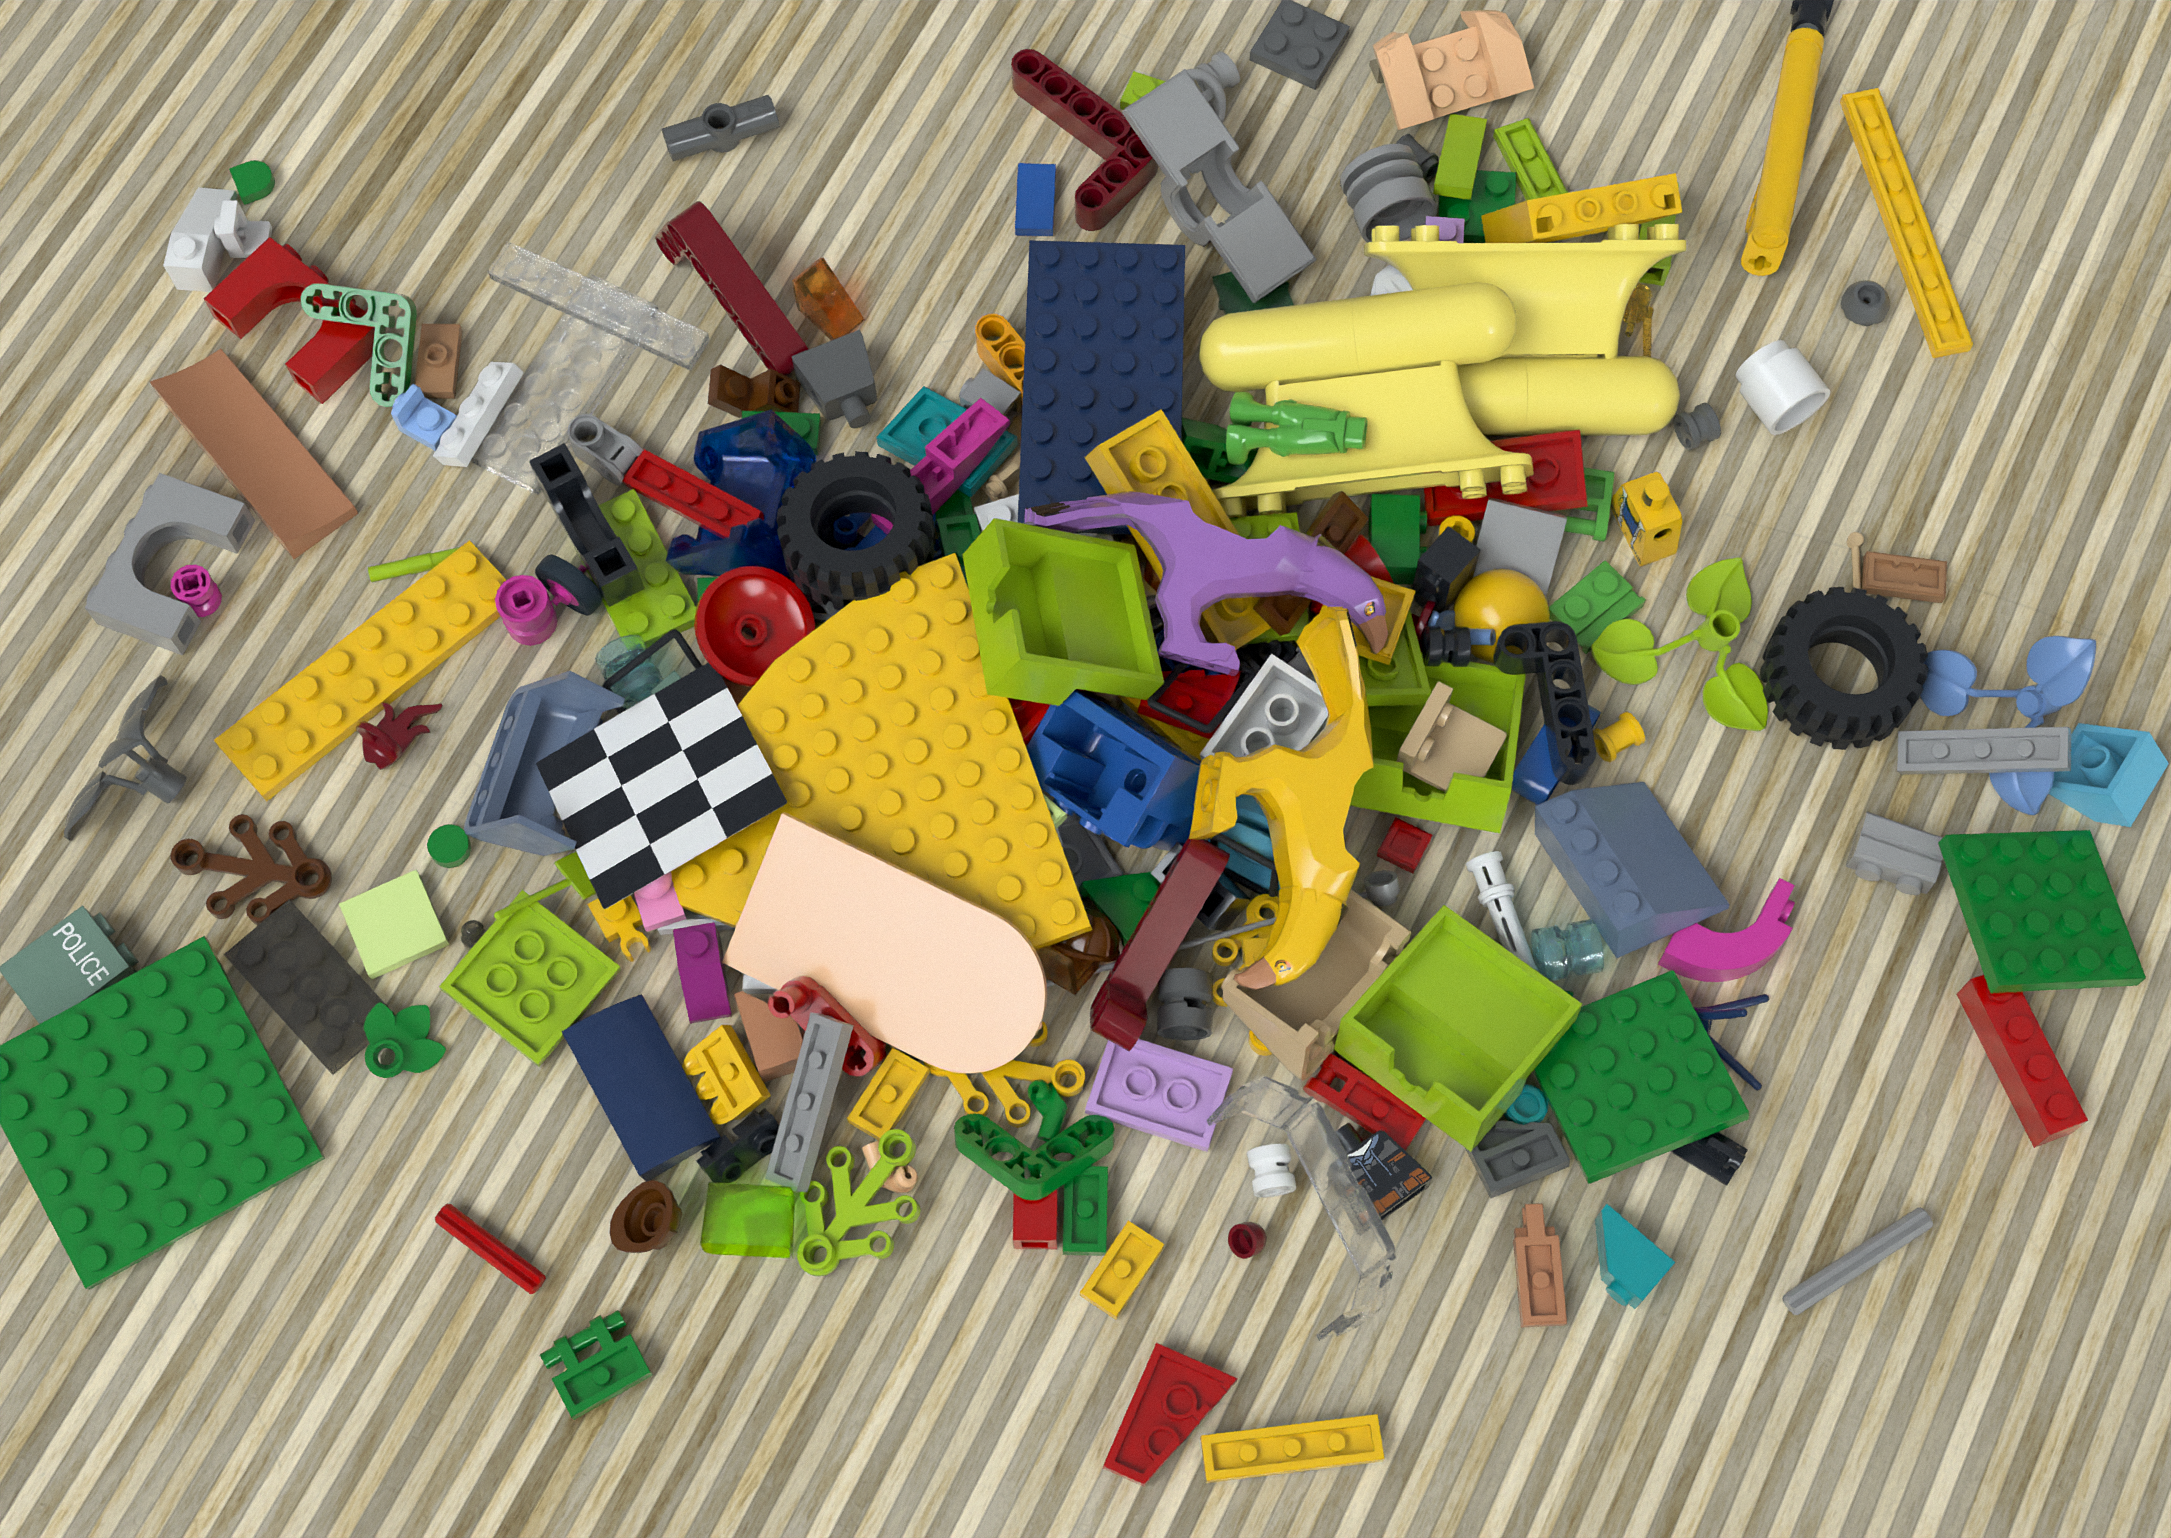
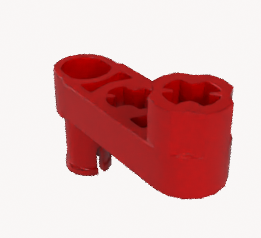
(806, 996)

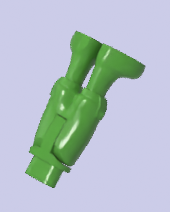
(1301, 429)

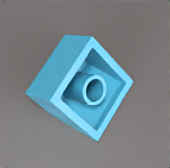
(2109, 773)

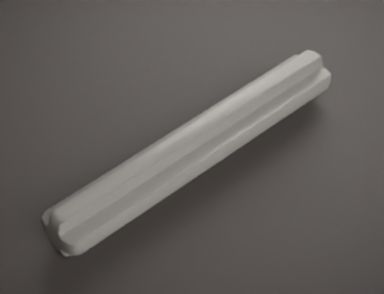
(1857, 1261)

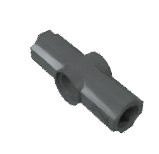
(738, 123)

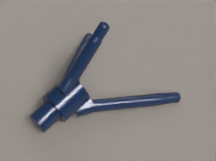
(1729, 1011)

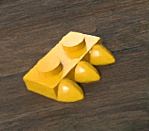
(727, 1075)

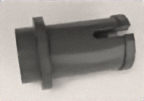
(1426, 160)

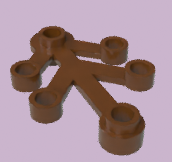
(257, 871)

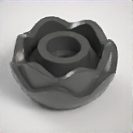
(1861, 312)

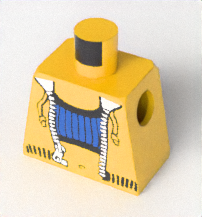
(1646, 510)

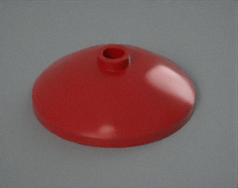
(754, 600)

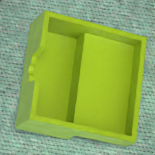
(1059, 614)
(1468, 799)
(1455, 1027)

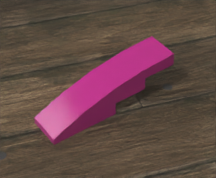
(955, 454)

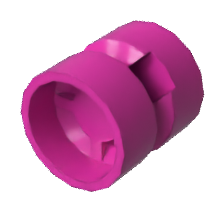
(526, 610)

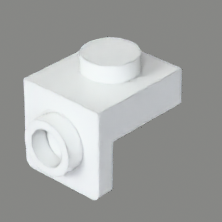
(237, 233)

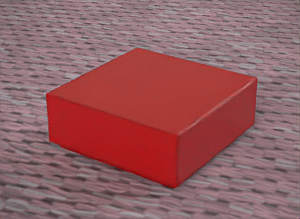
(1404, 845)

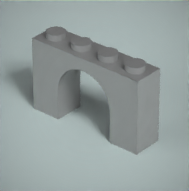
(168, 513)

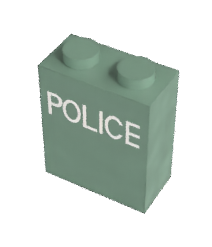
(68, 964)

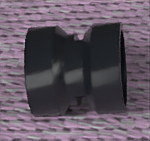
(1446, 646)

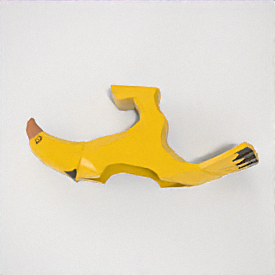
(1305, 805)

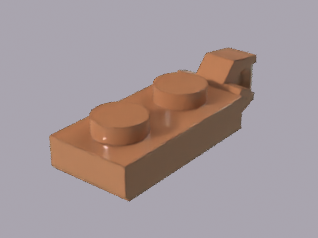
(1538, 1271)

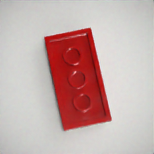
(1554, 486)

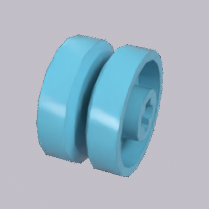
(1253, 832)

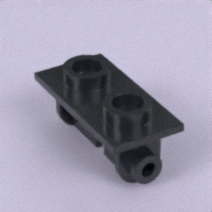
(1714, 1155)
(727, 1160)

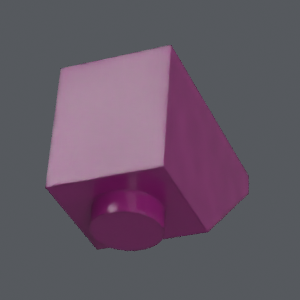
(702, 972)

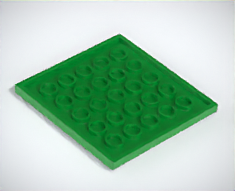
(149, 1112)

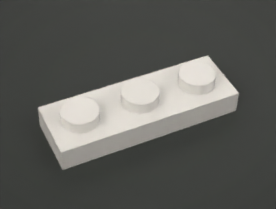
(478, 414)

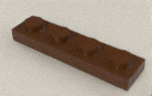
(1339, 525)

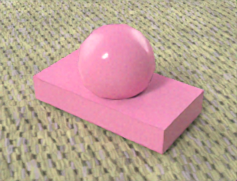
(659, 904)

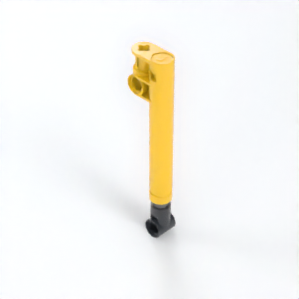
(1777, 190)

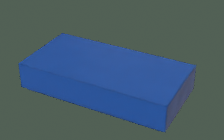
(1035, 199)

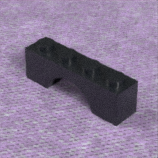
(586, 525)

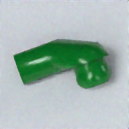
(1051, 1107)

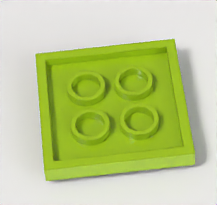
(530, 979)

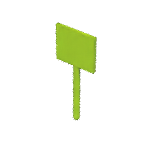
(575, 875)

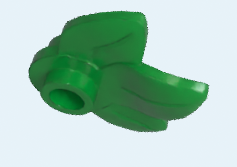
(404, 1036)

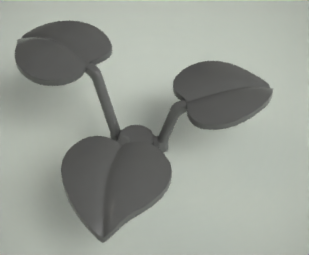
(153, 773)

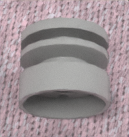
(1387, 190)

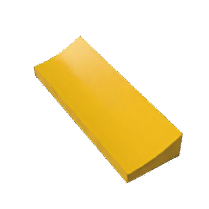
(1156, 462)

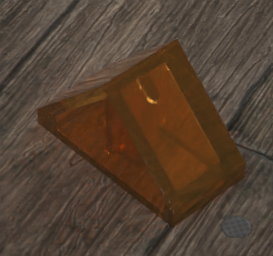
(825, 301)

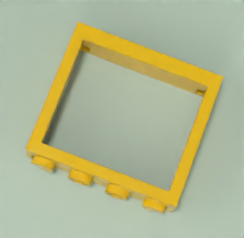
(1584, 211)

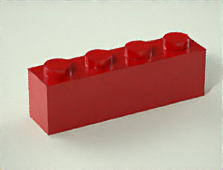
(2023, 1061)

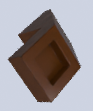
(764, 392)

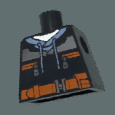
(1383, 1169)

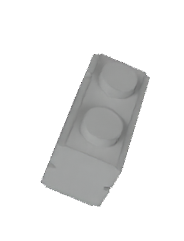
(1895, 854)

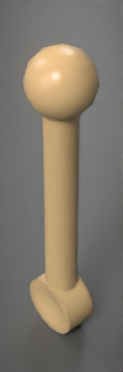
(1854, 542)

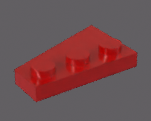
(1163, 1412)

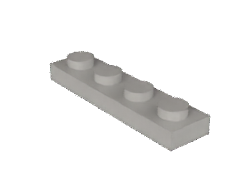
(1984, 750)
(809, 1102)

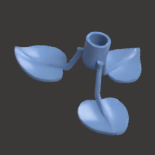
(2062, 672)

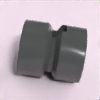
(1184, 1008)

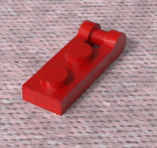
(1364, 1101)

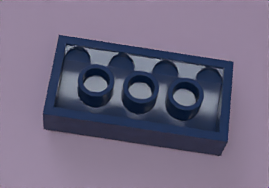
(641, 1086)

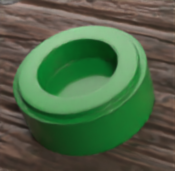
(449, 846)

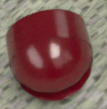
(1247, 1239)

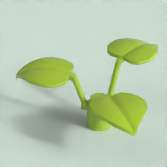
(1723, 595)

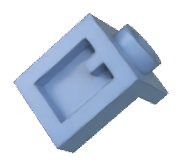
(421, 417)

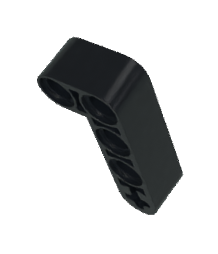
(1554, 700)

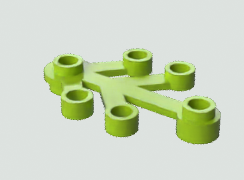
(853, 1209)

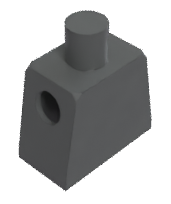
(838, 378)

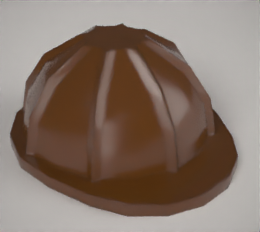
(1095, 945)
(645, 1219)

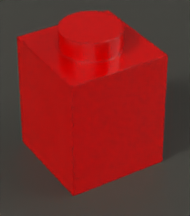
(1035, 1222)

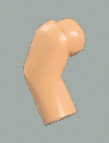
(900, 1180)

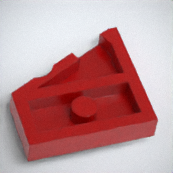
(1194, 696)

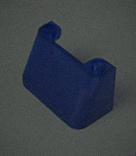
(755, 464)

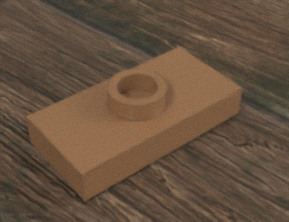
(438, 360)
(1904, 577)

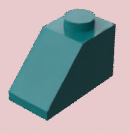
(1627, 1259)

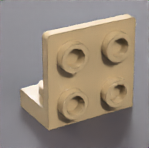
(1448, 742)

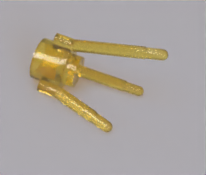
(1639, 310)

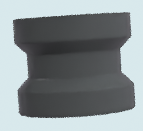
(1697, 426)

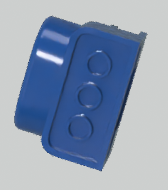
(1115, 773)

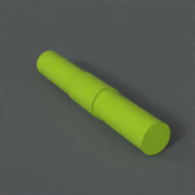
(408, 566)

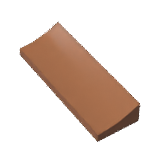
(255, 452)

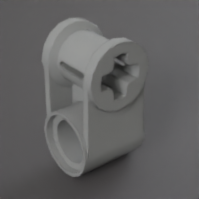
(608, 452)

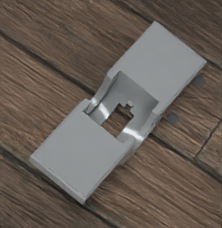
(1190, 138)

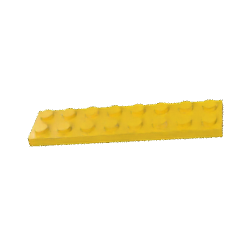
(364, 671)

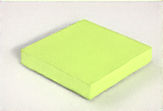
(394, 924)

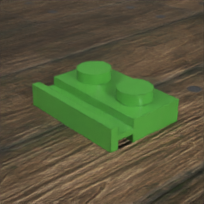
(1595, 604)

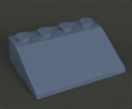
(1626, 864)

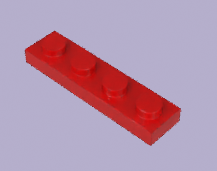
(688, 495)

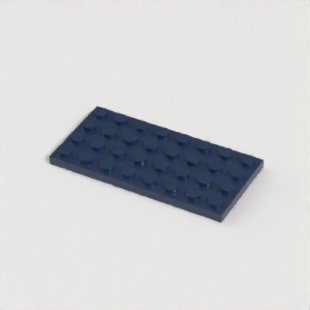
(1095, 358)

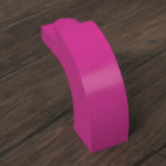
(1730, 956)

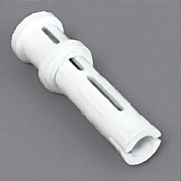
(1497, 894)

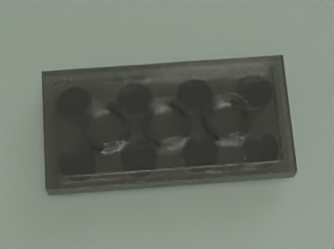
(307, 985)

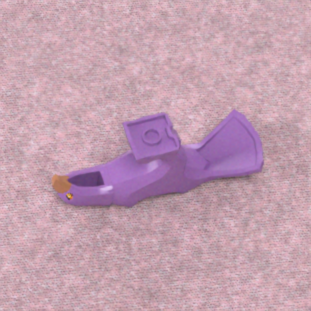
(1213, 564)

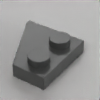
(1517, 1155)

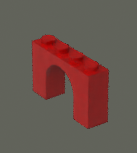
(277, 277)

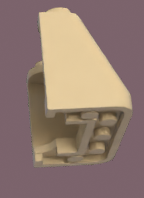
(1304, 1016)

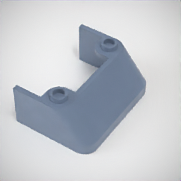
(511, 797)

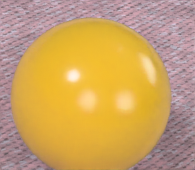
(1498, 601)

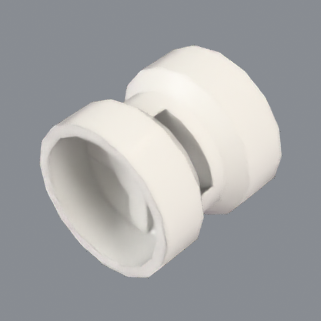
(1271, 1170)

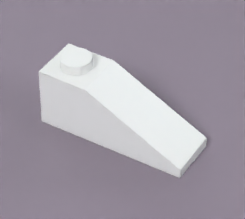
(193, 248)

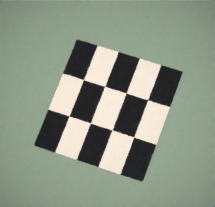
(660, 784)

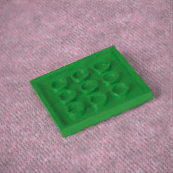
(2041, 911)
(1637, 1079)

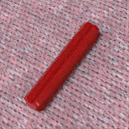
(490, 1248)

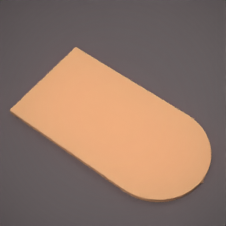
(891, 950)

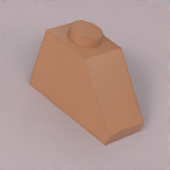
(772, 1039)

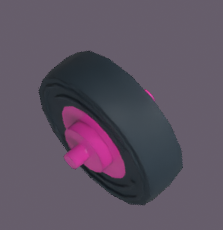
(569, 584)

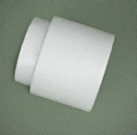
(1781, 386)

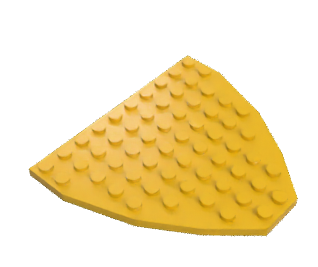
(902, 752)

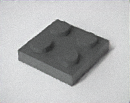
(1299, 43)

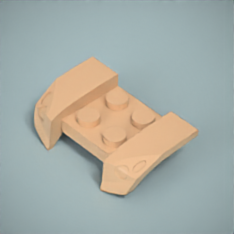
(1453, 69)

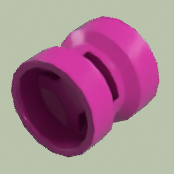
(202, 598)

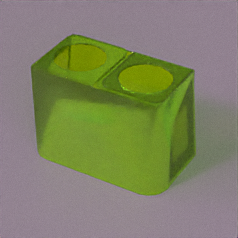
(748, 1220)

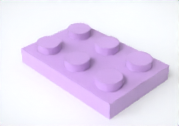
(1159, 1092)

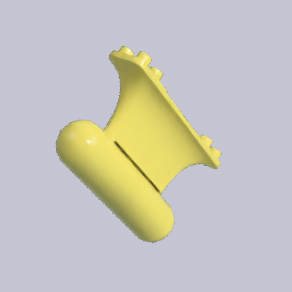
(1567, 314)
(1379, 361)

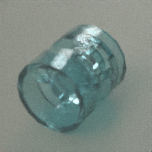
(640, 681)
(1581, 946)

